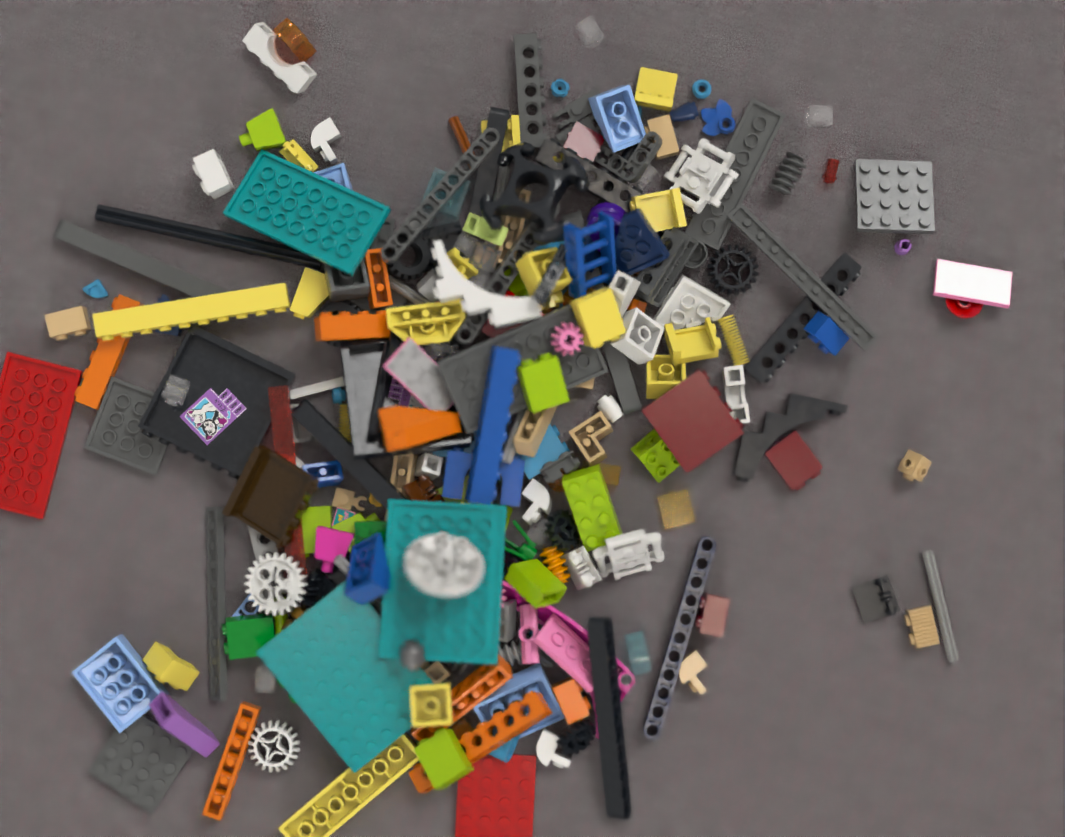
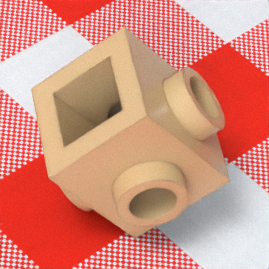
(914, 466)

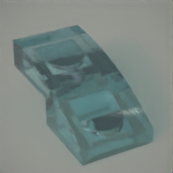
(638, 653)

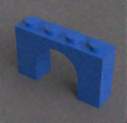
(458, 465)

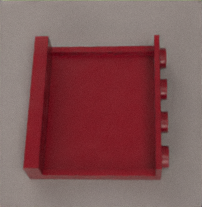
(693, 420)

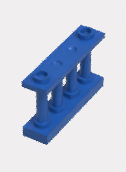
(575, 254)

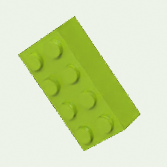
(591, 506)

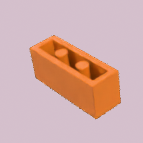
(378, 278)

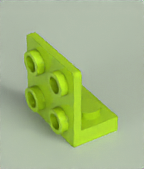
(655, 456)

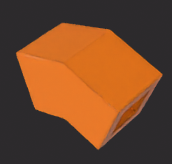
(636, 303)

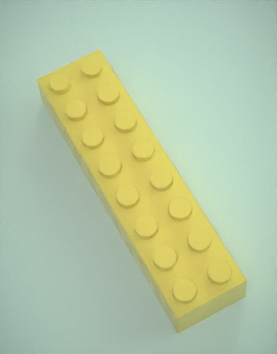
(350, 792)

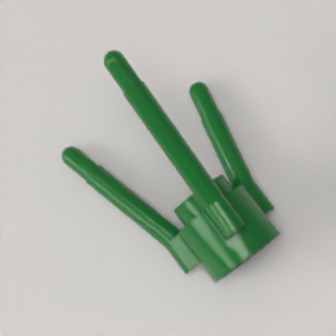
(525, 551)

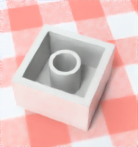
(213, 174)
(640, 338)

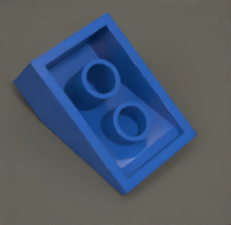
(367, 571)

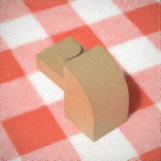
(690, 666)

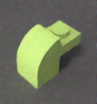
(477, 226)

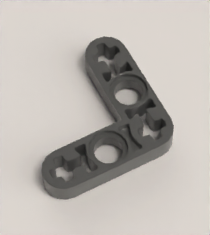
(632, 164)

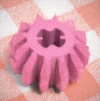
(562, 334)

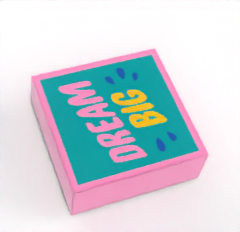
(342, 514)

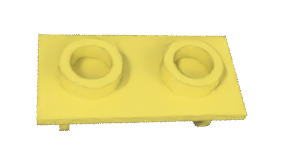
(296, 155)

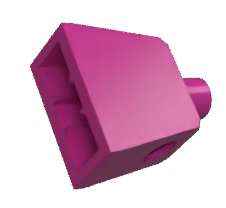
(330, 544)

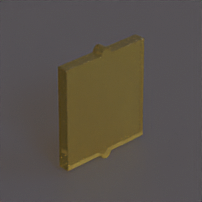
(676, 509)

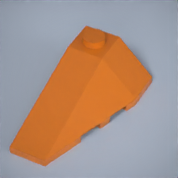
(412, 426)

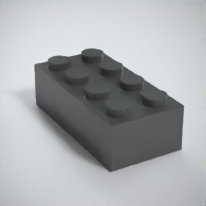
(344, 286)

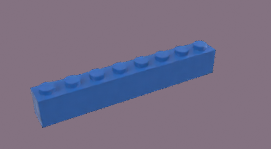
(492, 425)

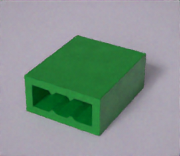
(247, 634)

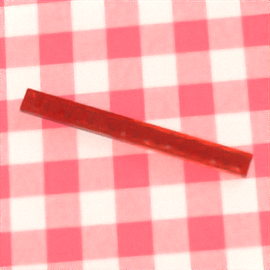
(284, 446)

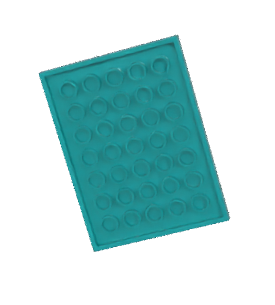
(447, 626)
(339, 680)

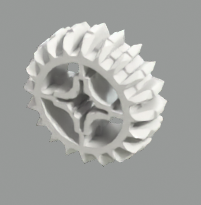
(266, 761)

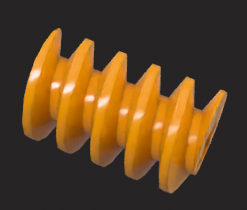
(555, 563)

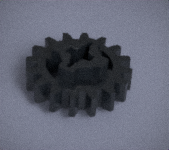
(562, 530)
(576, 737)

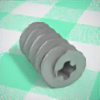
(511, 653)

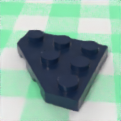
(637, 244)

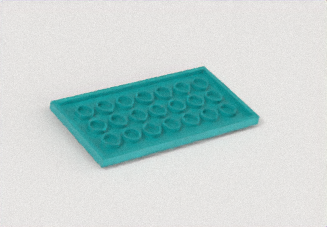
(307, 212)

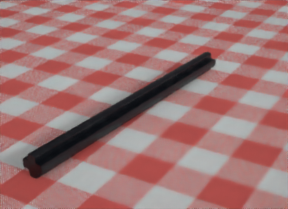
(204, 236)

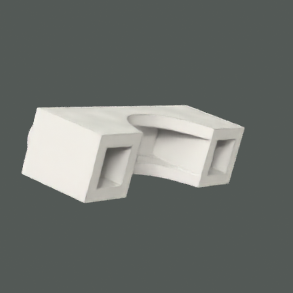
(262, 43)

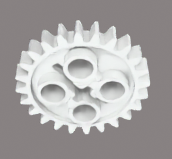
(258, 583)

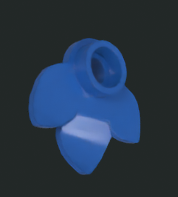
(715, 118)

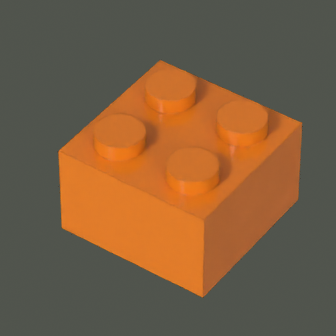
(571, 700)

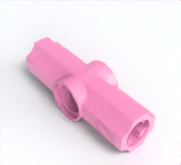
(528, 622)

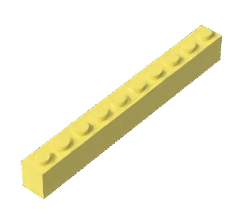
(190, 311)

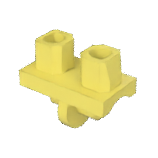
(462, 265)
(553, 302)

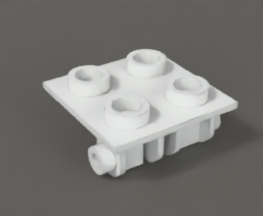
(581, 568)

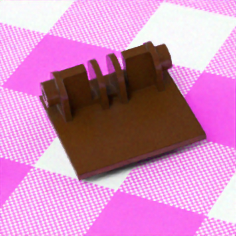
(418, 490)

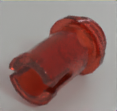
(831, 171)

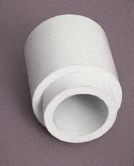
(610, 408)

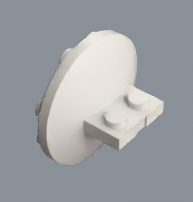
(444, 564)

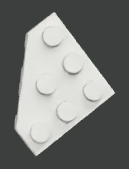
(690, 305)

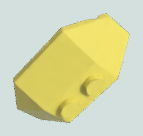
(426, 322)

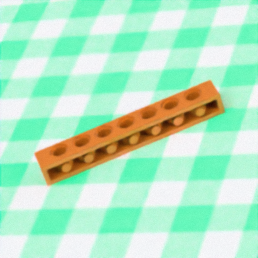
(538, 711)

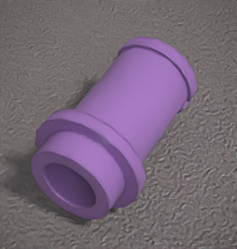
(898, 245)

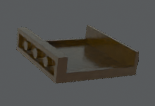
(271, 495)

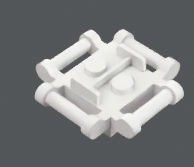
(702, 175)
(628, 554)

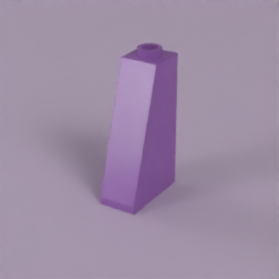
(183, 725)

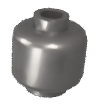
(412, 655)

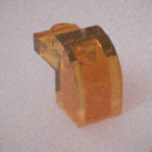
(294, 40)

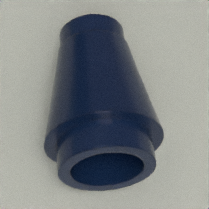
(685, 112)

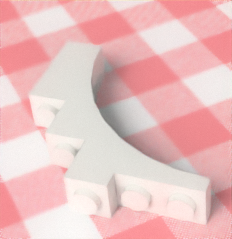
(504, 310)

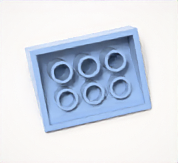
(119, 682)
(513, 690)

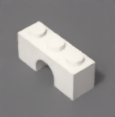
(734, 392)

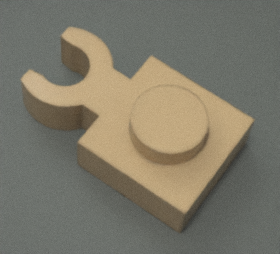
(346, 498)

